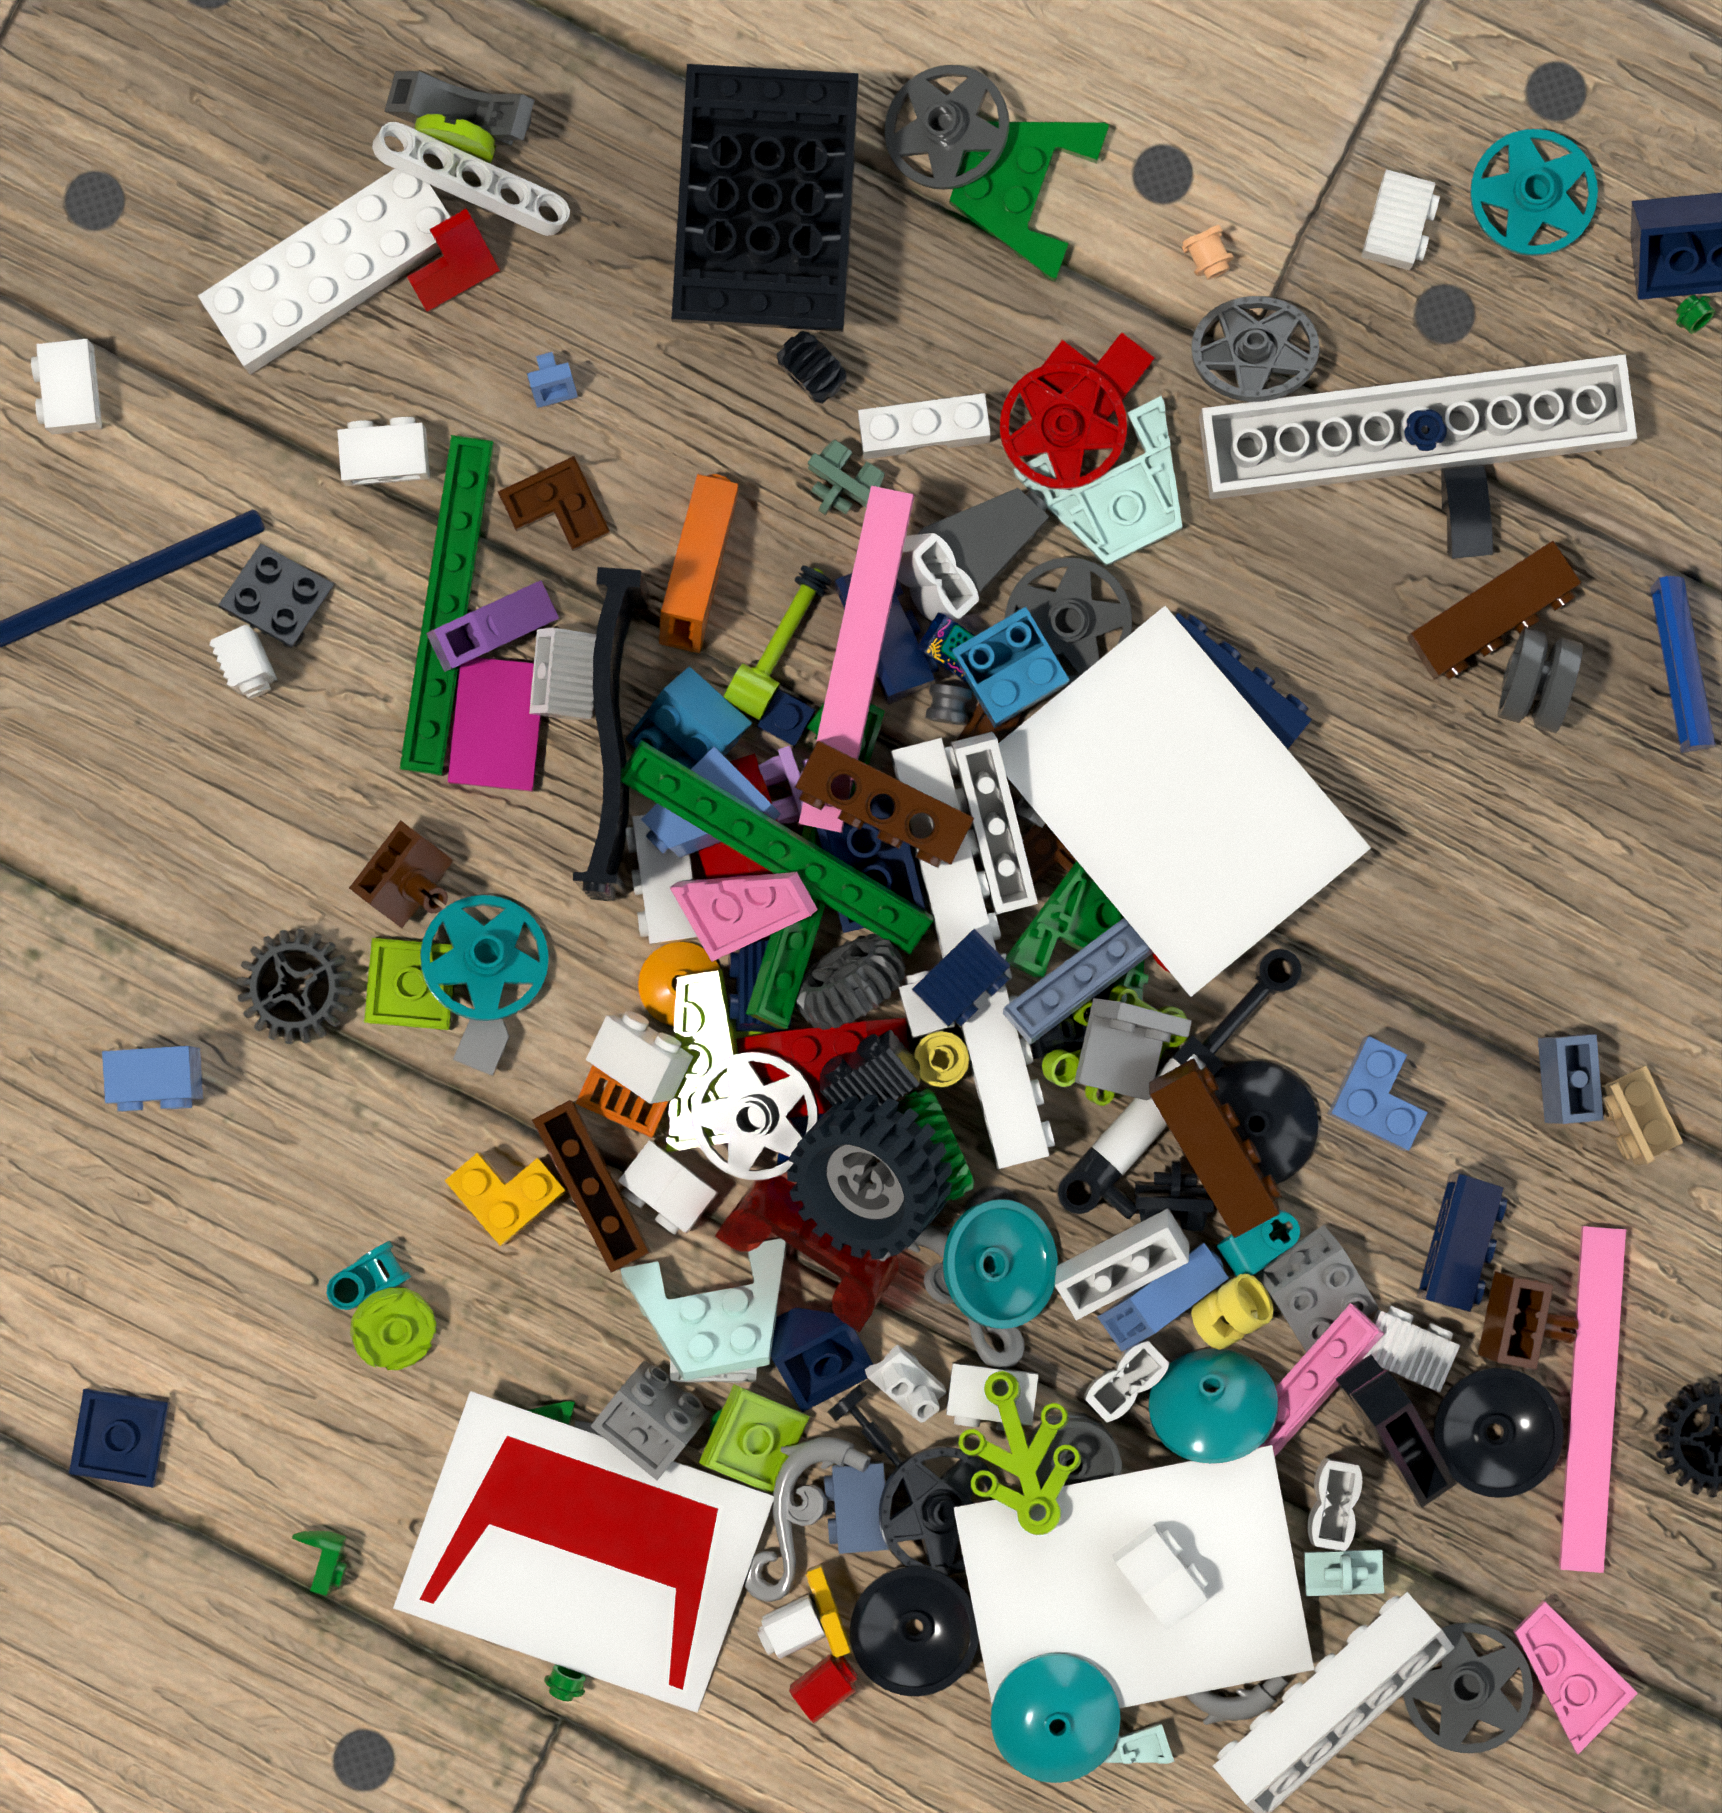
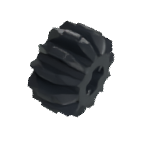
(811, 366)

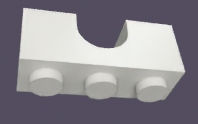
(926, 423)

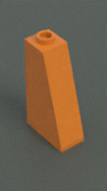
(698, 563)

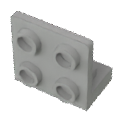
(1125, 1047)
(1315, 1285)
(650, 1419)

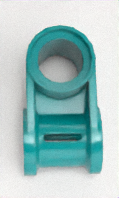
(1255, 1248)
(369, 1276)

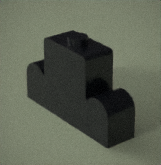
(1396, 1429)

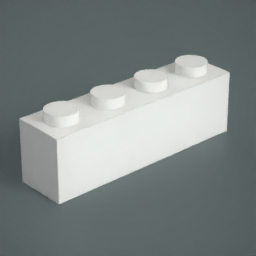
(994, 822)

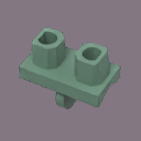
(829, 467)

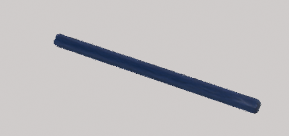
(130, 576)

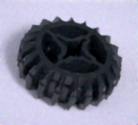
(1676, 1437)

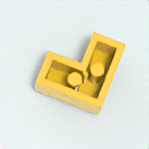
(504, 1206)

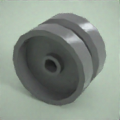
(1533, 678)
(1092, 1440)

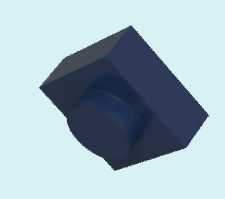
(786, 718)

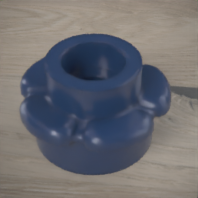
(1433, 421)

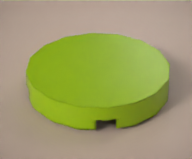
(462, 135)
(393, 1328)

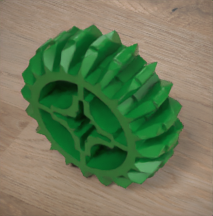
(930, 1112)

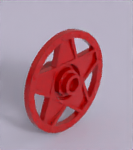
(1063, 426)

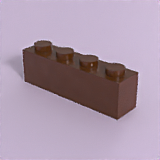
(1493, 611)
(1215, 1148)
(591, 1186)

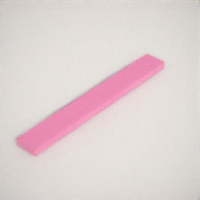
(861, 639)
(1592, 1399)

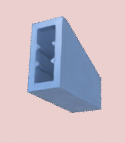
(682, 837)
(1163, 1299)

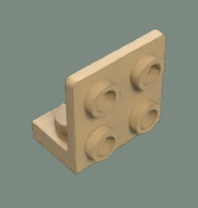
(1639, 1117)

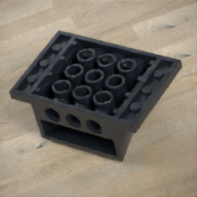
(765, 197)

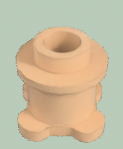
(1208, 253)

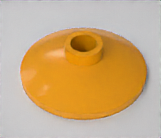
(661, 969)

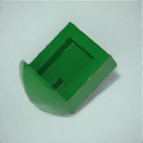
(330, 1570)

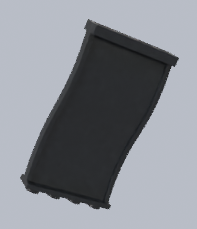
(622, 594)

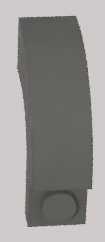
(420, 94)

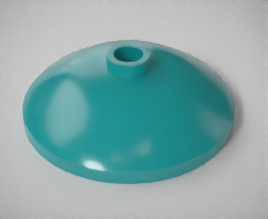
(1019, 1264)
(1215, 1424)
(1049, 1690)

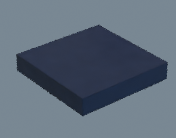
(119, 1438)

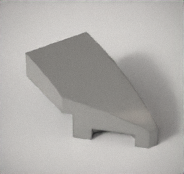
(483, 1045)

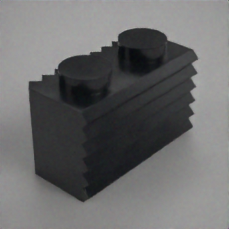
(876, 1068)

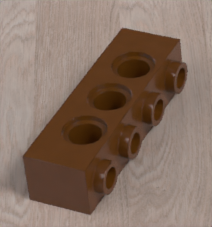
(948, 822)

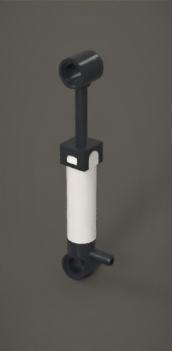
(1141, 1120)

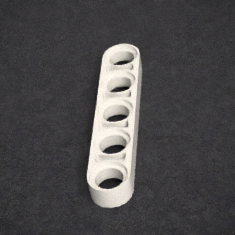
(451, 180)

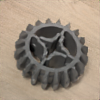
(314, 975)
(850, 981)

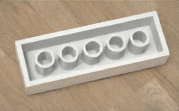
(326, 268)
(1333, 1704)

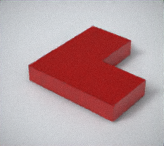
(463, 262)
(1120, 365)

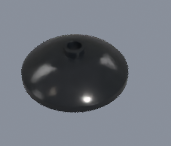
(1284, 1106)
(1528, 1437)
(909, 1661)

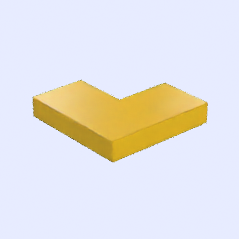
(828, 1611)

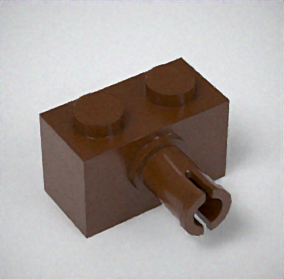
(403, 876)
(1520, 1320)

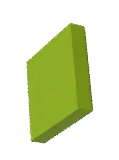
(398, 989)
(750, 1438)

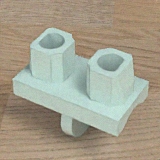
(1343, 1572)

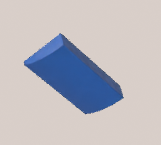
(1682, 664)

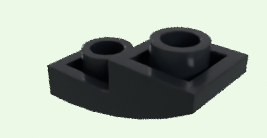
(1468, 511)

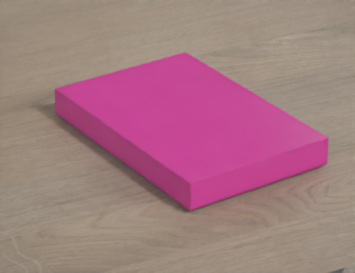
(492, 727)

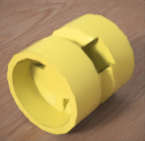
(942, 1059)
(1232, 1311)

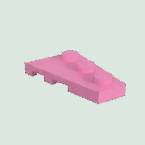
(742, 909)
(1573, 1675)

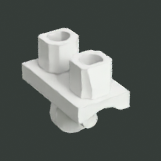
(907, 1383)

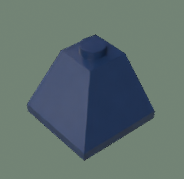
(817, 1355)

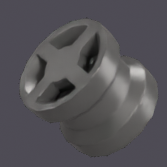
(948, 704)

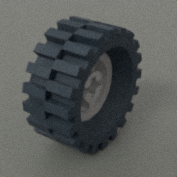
(839, 1160)

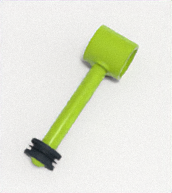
(753, 687)

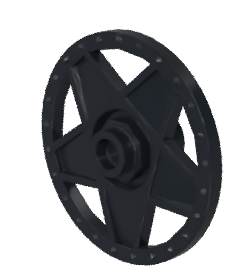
(931, 1507)

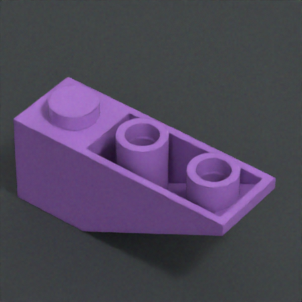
(492, 625)

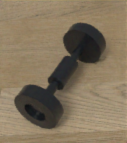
(870, 1429)

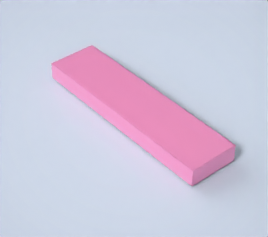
(1314, 1375)

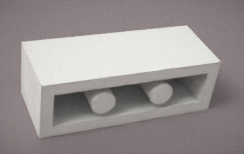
(657, 872)
(1122, 1264)

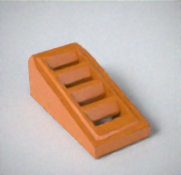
(654, 1117)

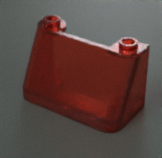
(769, 1209)

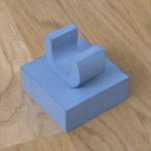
(551, 382)

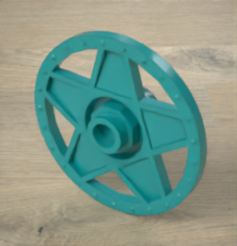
(1533, 192)
(484, 957)

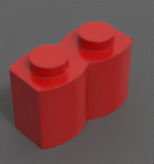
(824, 1687)

